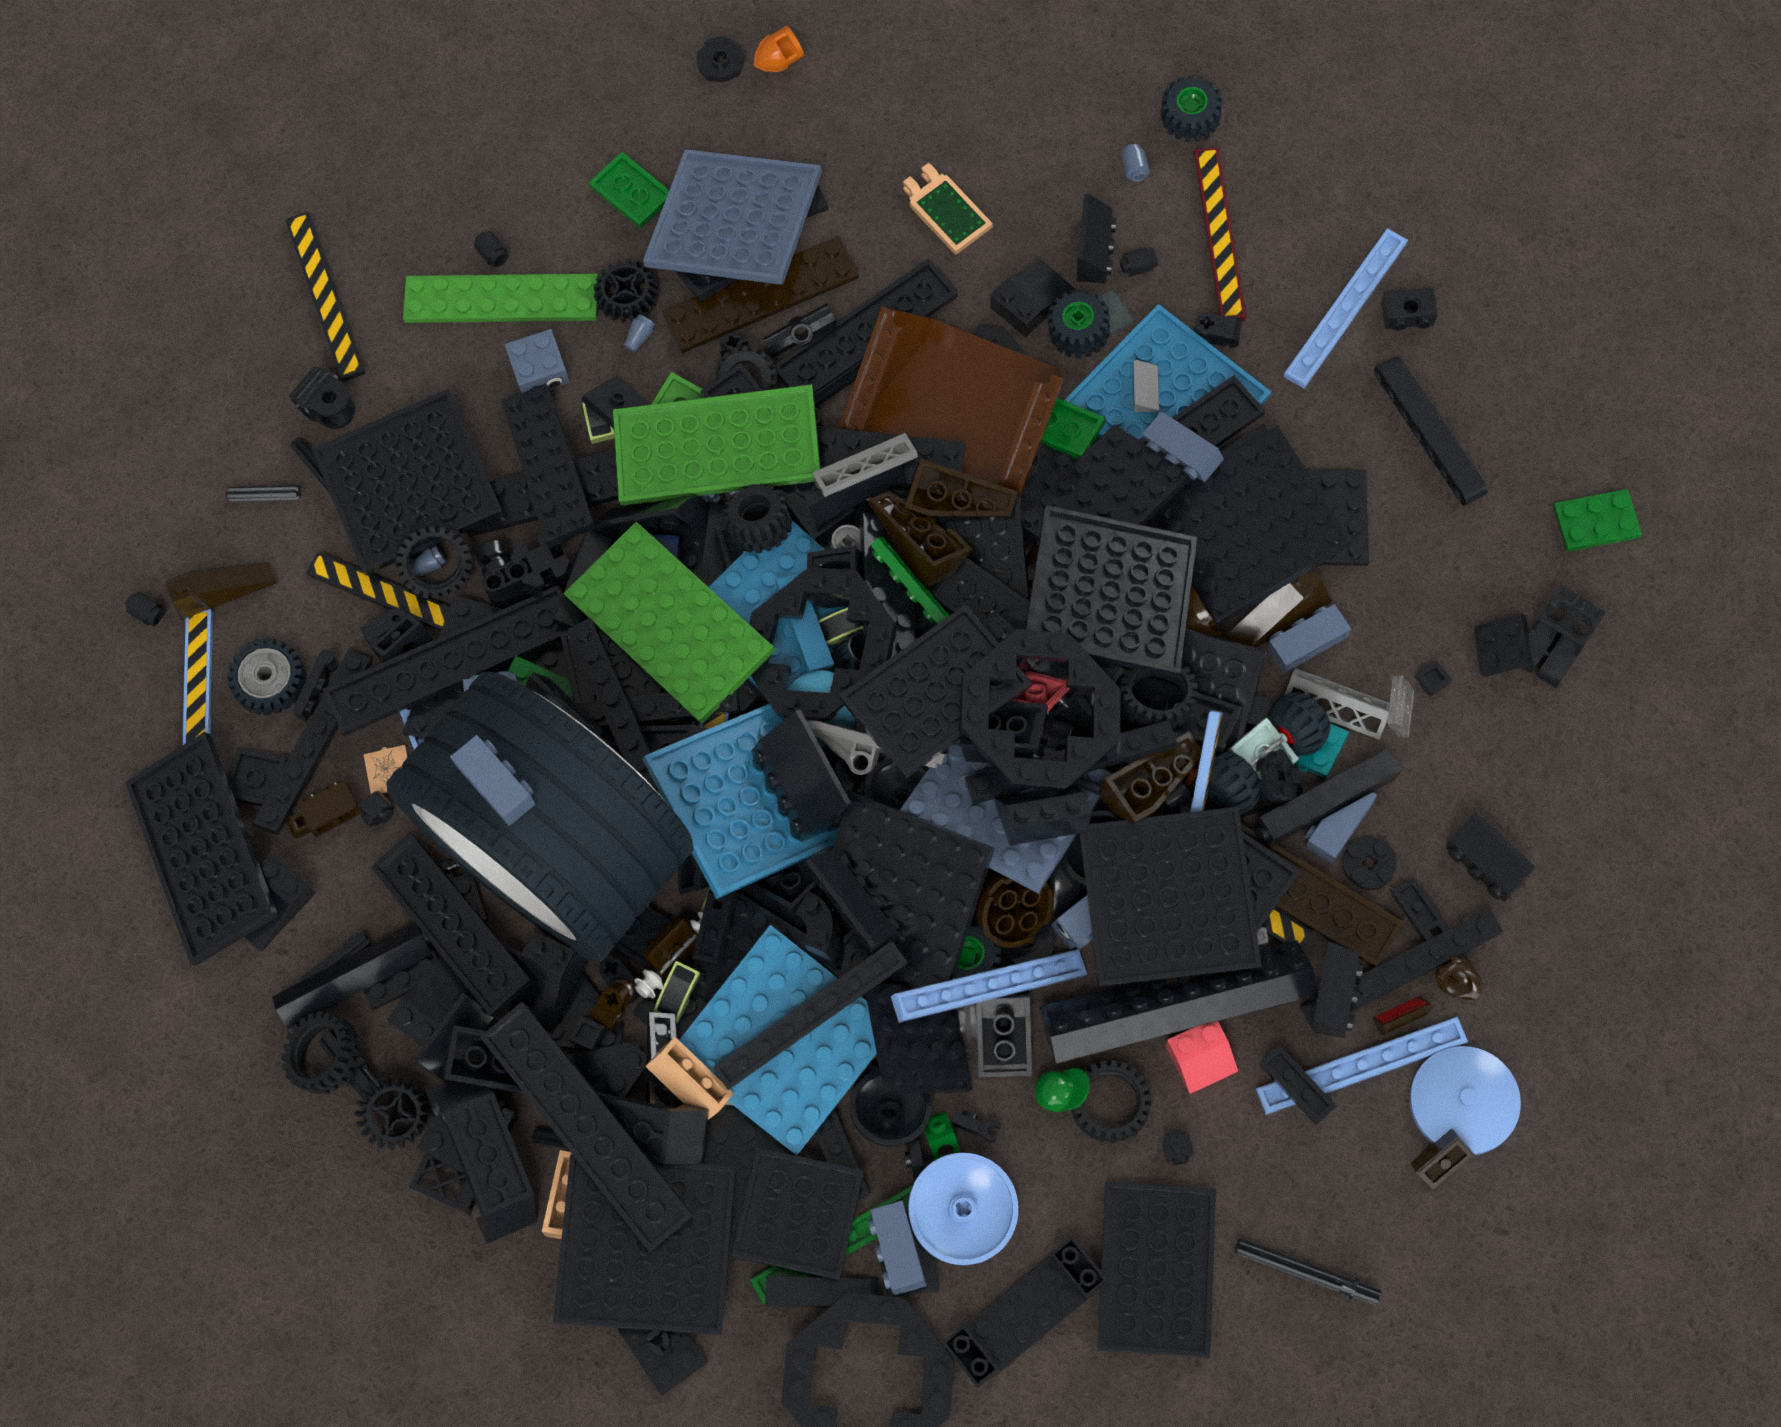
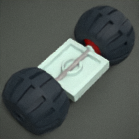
(1292, 724)

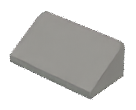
(1145, 387)

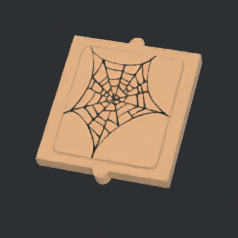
(381, 766)

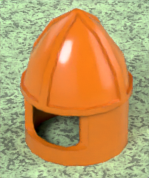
(778, 51)

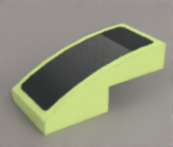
(597, 427)
(836, 627)
(677, 990)

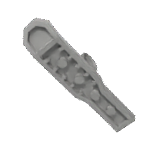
(853, 743)

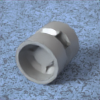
(845, 537)

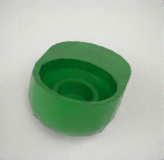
(1061, 1090)

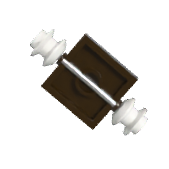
(672, 945)

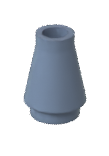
(638, 333)
(428, 561)

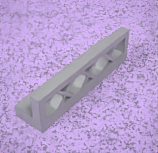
(839, 476)
(1346, 698)

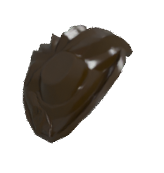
(1459, 979)

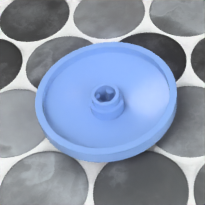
(1465, 1093)
(963, 1209)

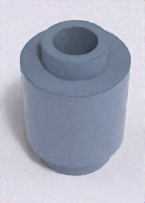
(1135, 162)

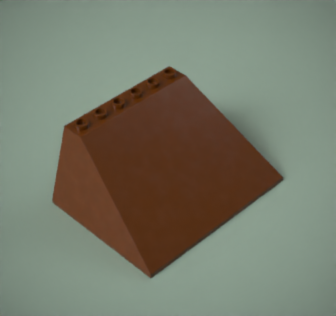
(954, 387)

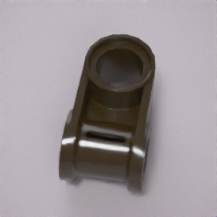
(612, 1004)

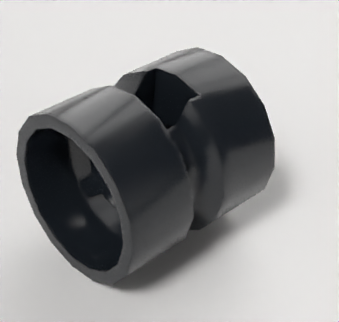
(492, 555)

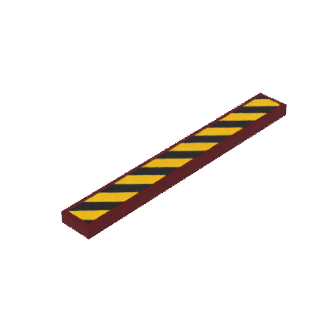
(1219, 233)

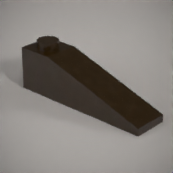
(948, 492)
(924, 546)
(209, 588)
(1281, 610)
(1146, 783)

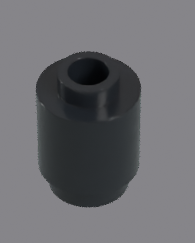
(491, 249)
(1138, 261)
(144, 608)

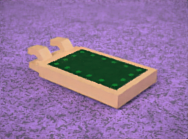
(946, 209)

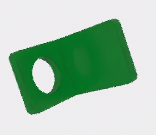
(939, 1133)

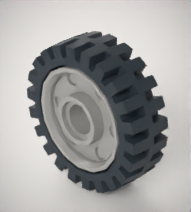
(256, 662)

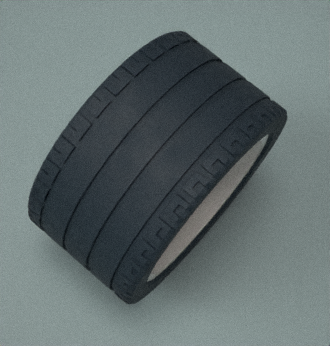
(586, 848)

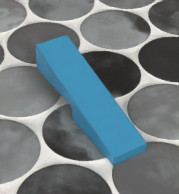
(808, 635)

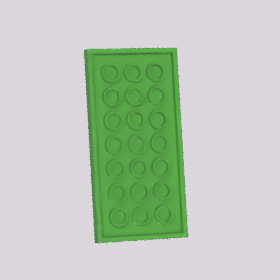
(716, 444)
(669, 622)

